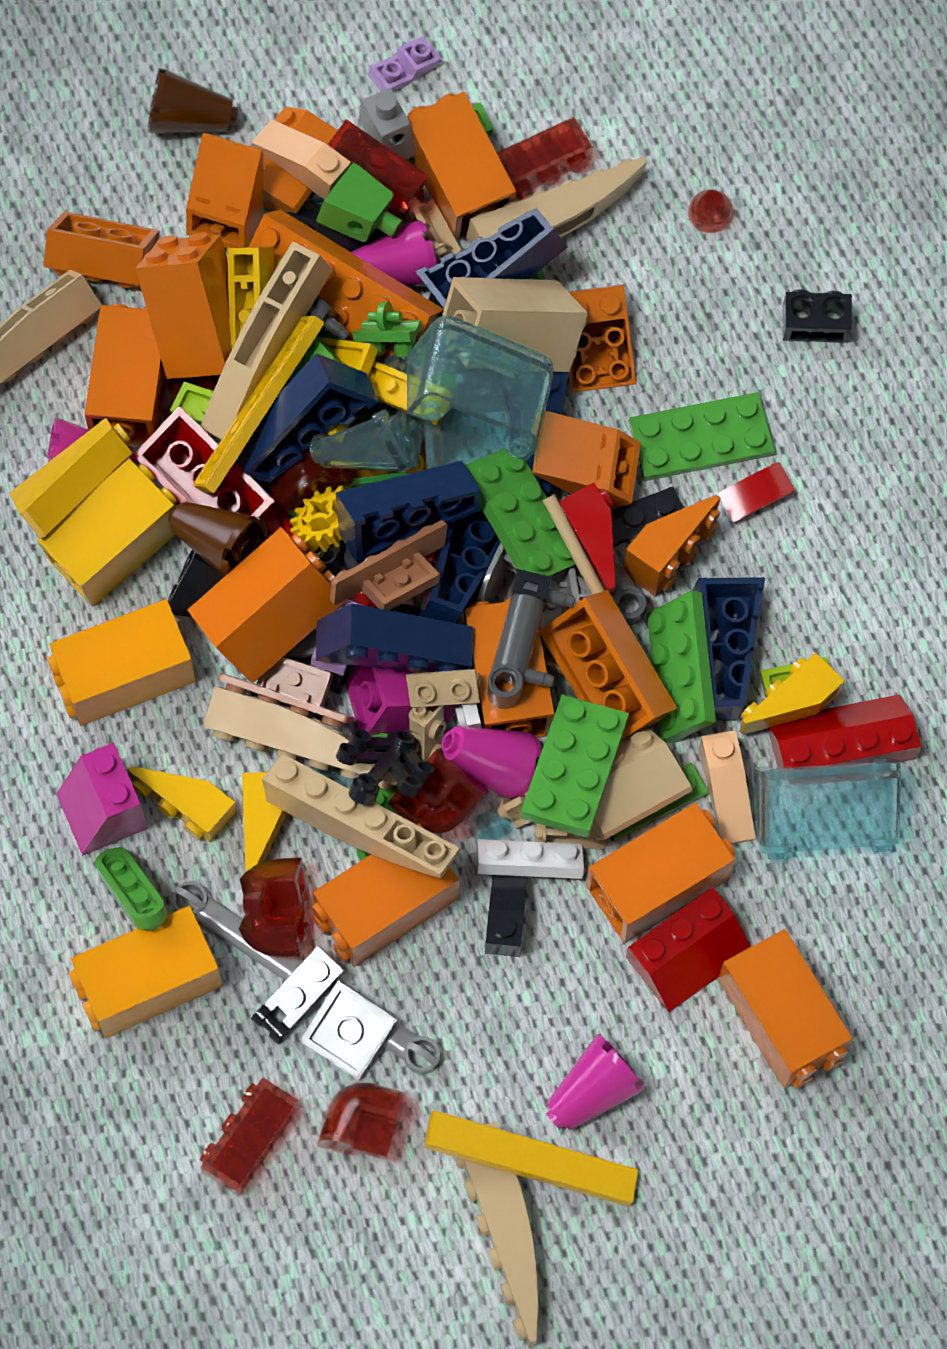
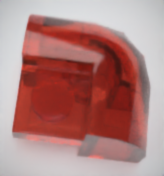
(305, 479)
(444, 800)
(275, 907)
(362, 1120)

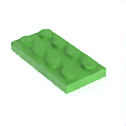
(702, 436)
(518, 515)
(682, 664)
(574, 766)

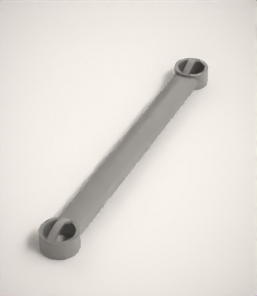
(227, 924)

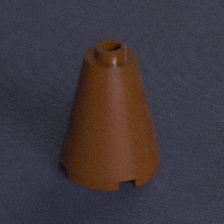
(188, 107)
(217, 534)

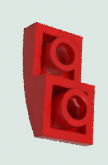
(756, 492)

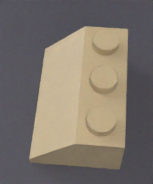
(639, 784)

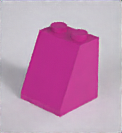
(382, 699)
(100, 800)

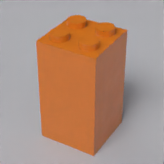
(459, 161)
(188, 303)
(126, 374)
(266, 604)
(535, 708)
(660, 871)
(378, 904)
(785, 1010)

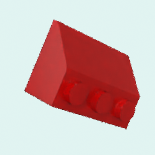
(688, 949)

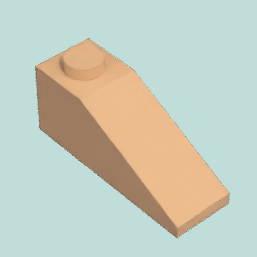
(302, 157)
(727, 786)

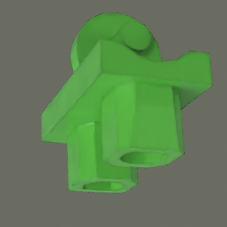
(388, 326)

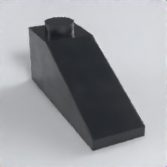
(506, 915)

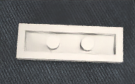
(529, 858)

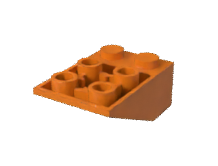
(226, 191)
(605, 346)
(581, 452)
(670, 543)

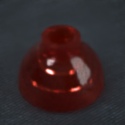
(710, 211)

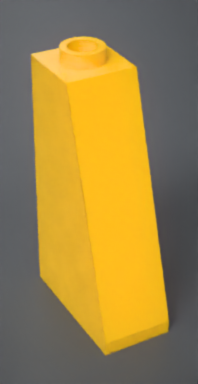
(70, 477)

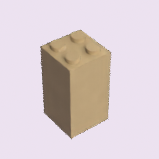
(523, 311)

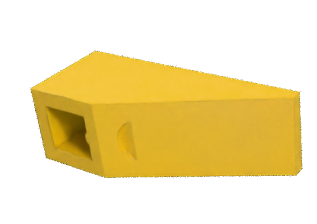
(801, 695)
(192, 800)

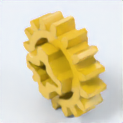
(318, 520)

